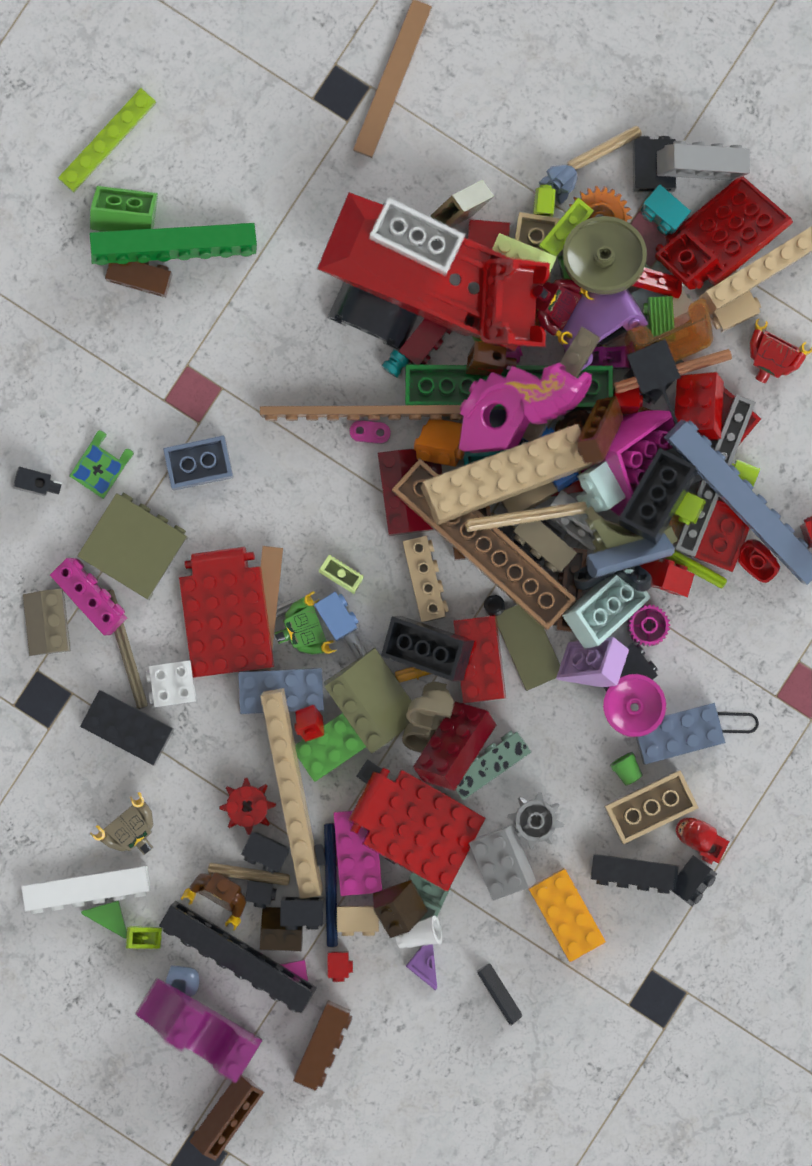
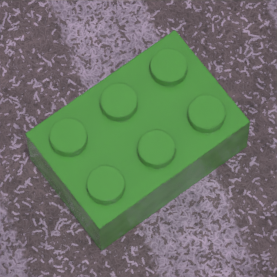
(331, 750)

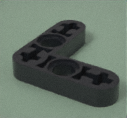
(584, 580)

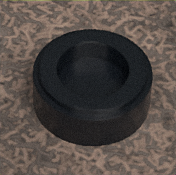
(494, 605)

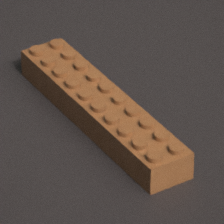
(491, 554)

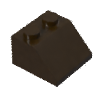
(399, 908)
(275, 936)

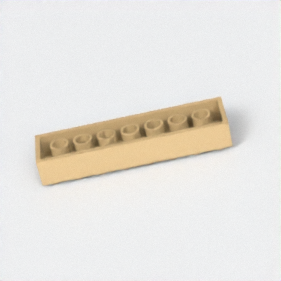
(504, 475)

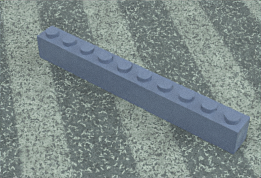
(741, 499)

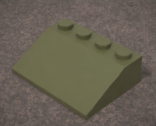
(370, 699)

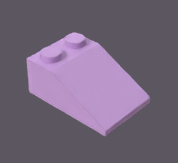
(593, 665)

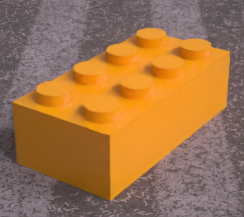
(567, 915)

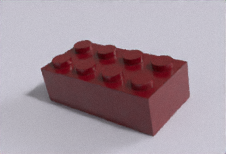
(454, 746)

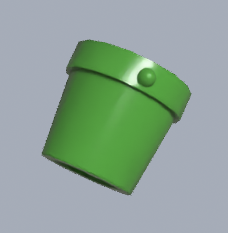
(627, 768)

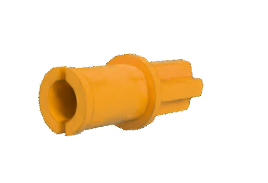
(409, 674)

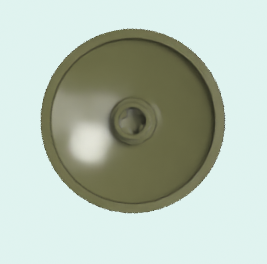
(604, 255)

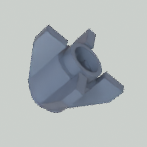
(562, 179)

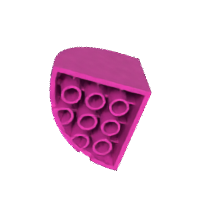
(635, 448)

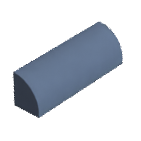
(628, 556)

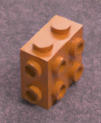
(440, 442)

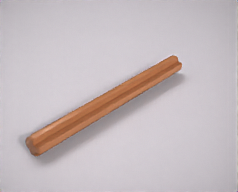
(683, 368)

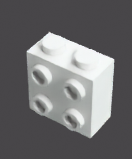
(171, 684)

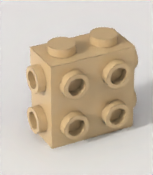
(736, 311)

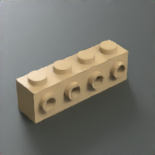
(424, 579)

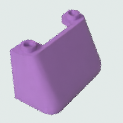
(603, 316)

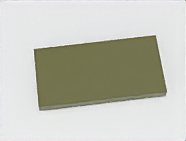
(528, 647)

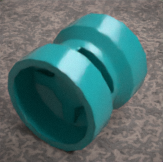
(395, 363)

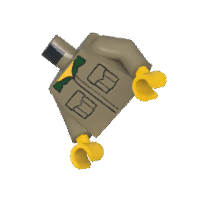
(129, 828)

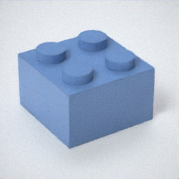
(336, 616)

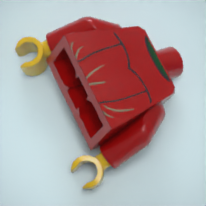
(774, 354)

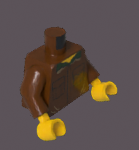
(221, 892)

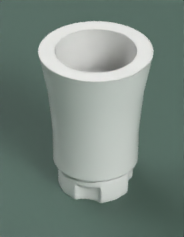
(423, 933)

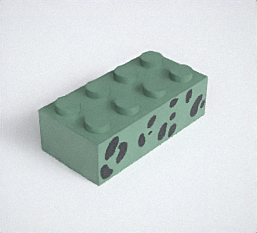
(493, 763)

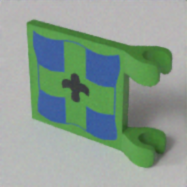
(98, 468)

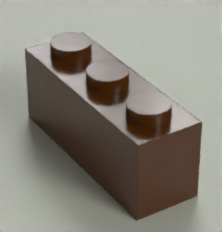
(140, 277)

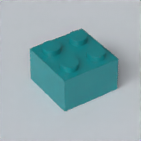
(664, 211)

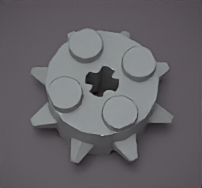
(547, 822)

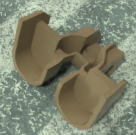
(426, 715)

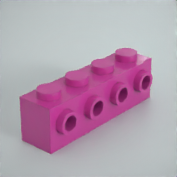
(88, 596)

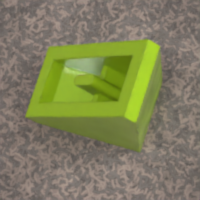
(143, 937)

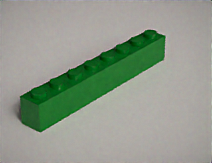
(173, 243)

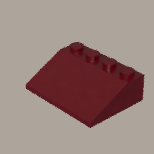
(393, 468)

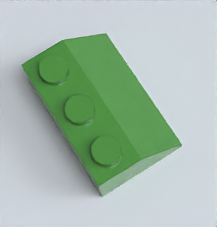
(122, 209)

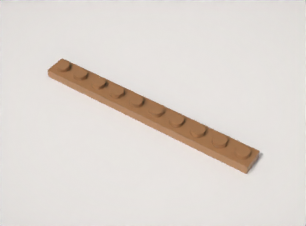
(354, 413)

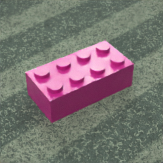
(357, 864)

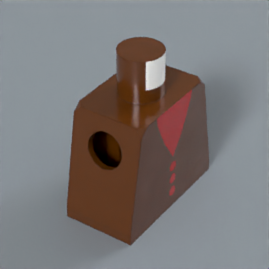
(488, 358)

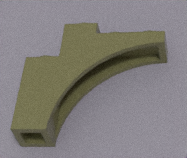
(612, 535)

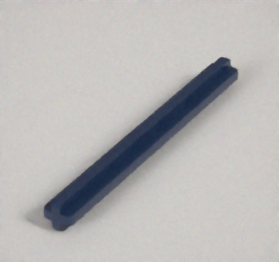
(330, 885)

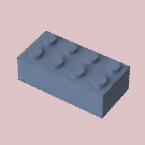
(301, 688)
(682, 734)

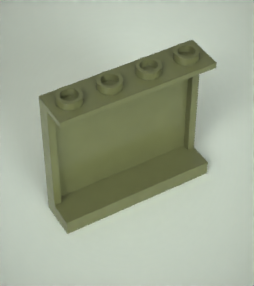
(133, 545)

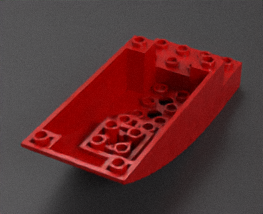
(402, 281)

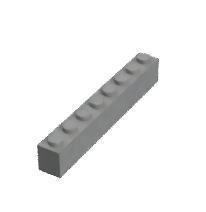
(728, 444)

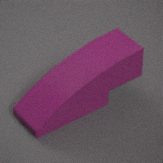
(610, 357)

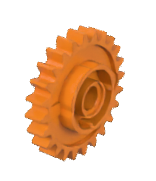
(605, 203)

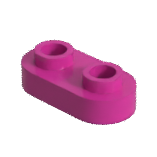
(369, 434)

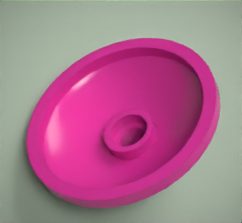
(634, 690)

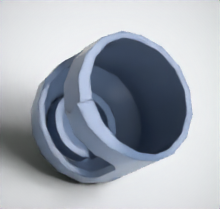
(184, 979)

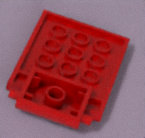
(722, 235)
(225, 613)
(416, 826)

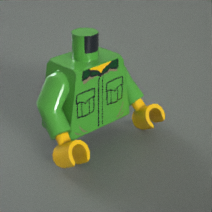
(304, 628)

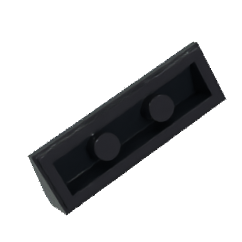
(499, 994)

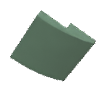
(431, 895)

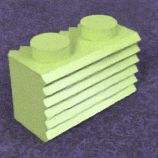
(341, 574)

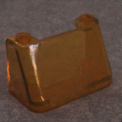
(682, 340)

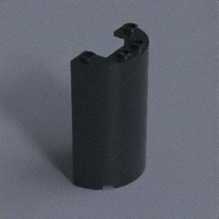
(372, 315)

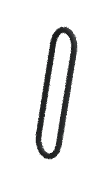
(740, 714)

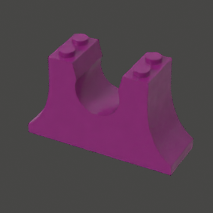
(198, 1028)

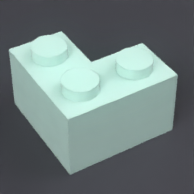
(600, 487)

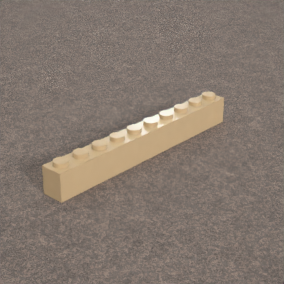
(292, 793)

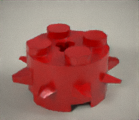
(259, 806)

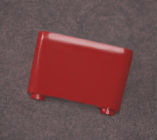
(510, 302)

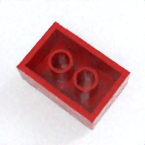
(701, 401)

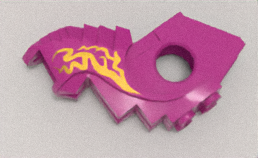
(525, 400)

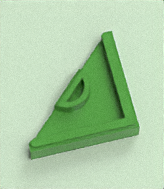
(108, 916)

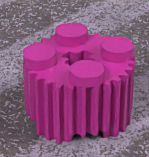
(655, 635)

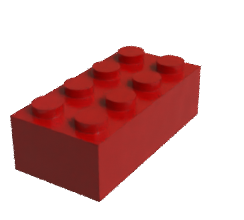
(485, 670)

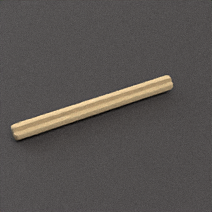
(525, 516)

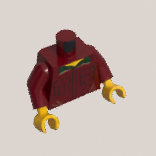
(555, 305)

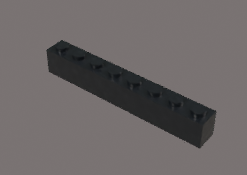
(238, 957)

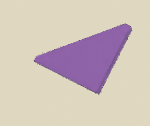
(424, 965)

